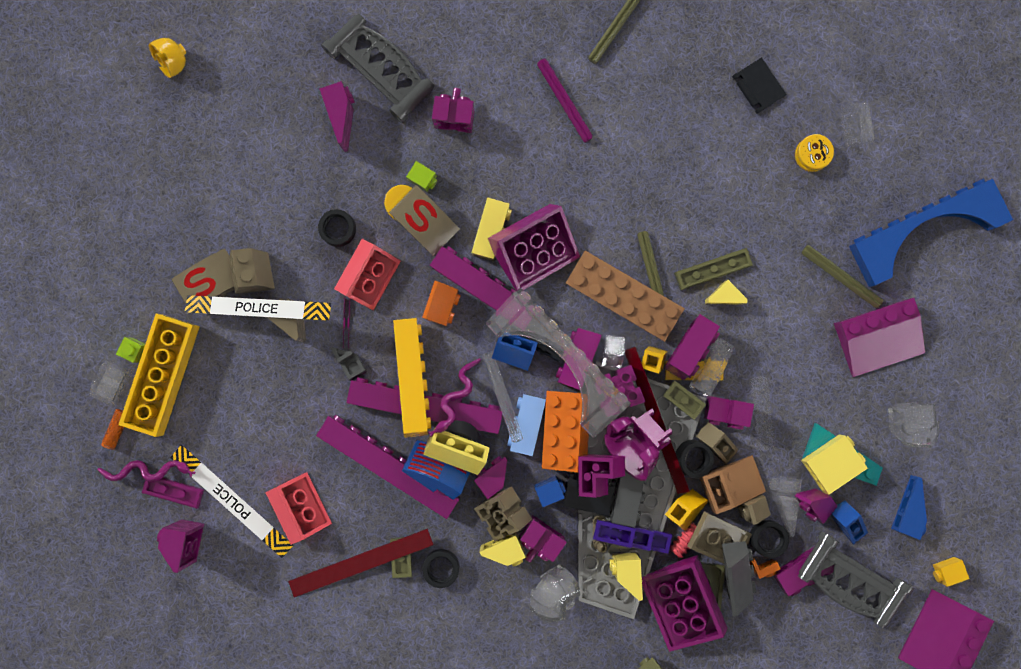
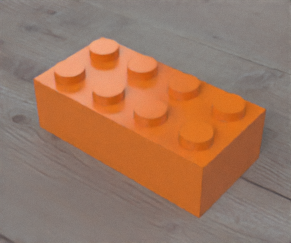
(563, 434)

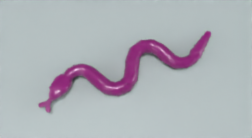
(443, 425)
(182, 467)

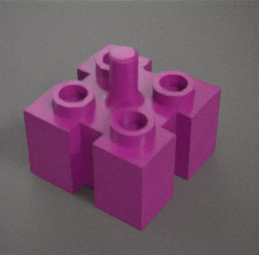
(454, 112)
(623, 382)
(541, 539)

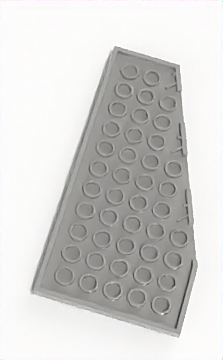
(595, 579)

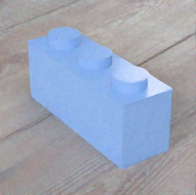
(529, 421)

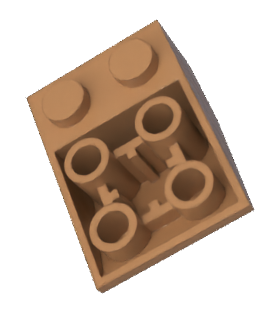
(732, 484)

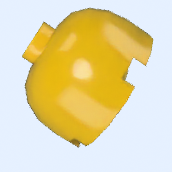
(169, 55)

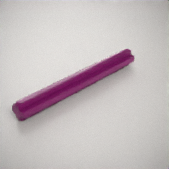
(564, 100)

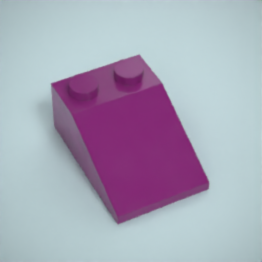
(339, 106)

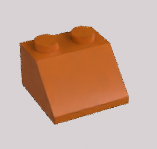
(441, 304)

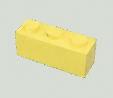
(492, 222)
(457, 451)

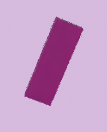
(174, 492)

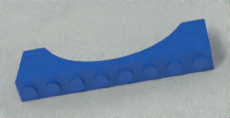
(878, 252)

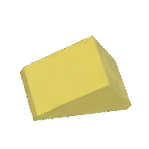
(726, 294)

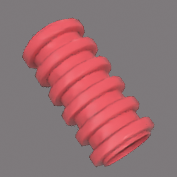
(680, 546)

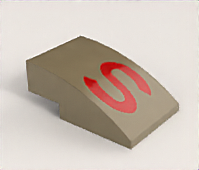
(424, 220)
(207, 277)

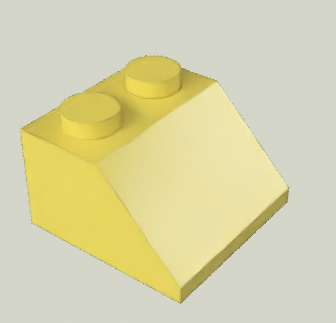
(505, 550)
(628, 572)

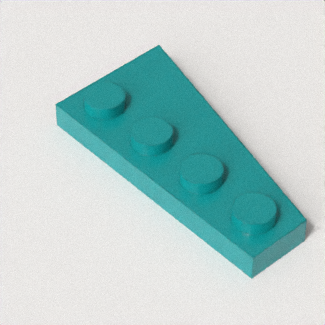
(820, 436)

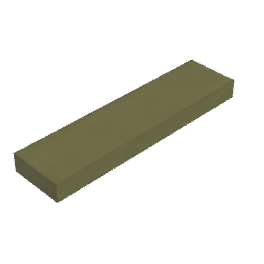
(713, 269)

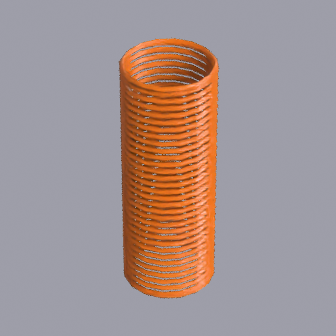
(112, 433)

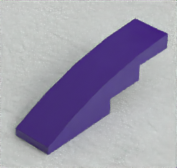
(632, 536)

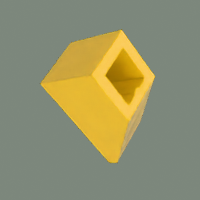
(686, 509)

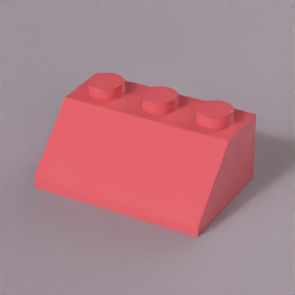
(367, 274)
(298, 508)

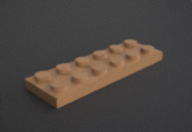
(625, 296)

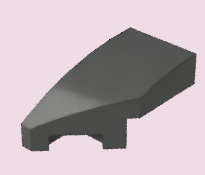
(350, 363)

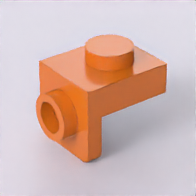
(765, 569)

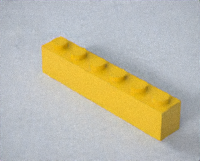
(410, 377)

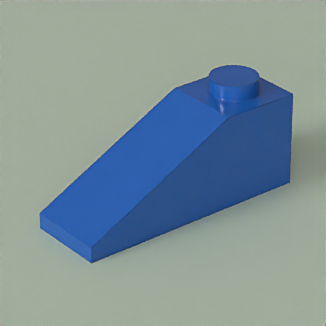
(911, 513)

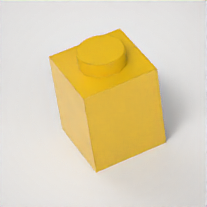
(654, 359)
(950, 571)

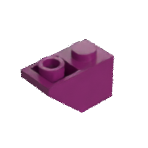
(492, 479)
(816, 504)

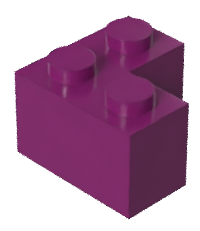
(733, 412)
(596, 470)

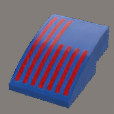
(434, 473)

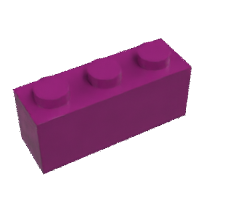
(788, 574)

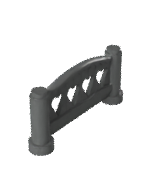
(345, 43)
(825, 555)

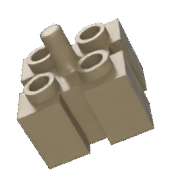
(503, 514)

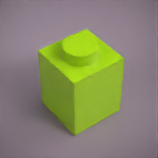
(422, 176)
(131, 349)

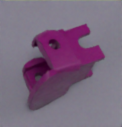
(639, 444)

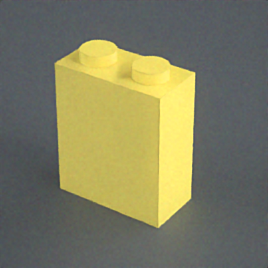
(835, 463)

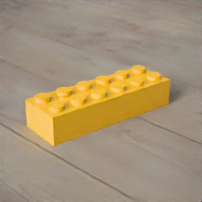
(159, 375)

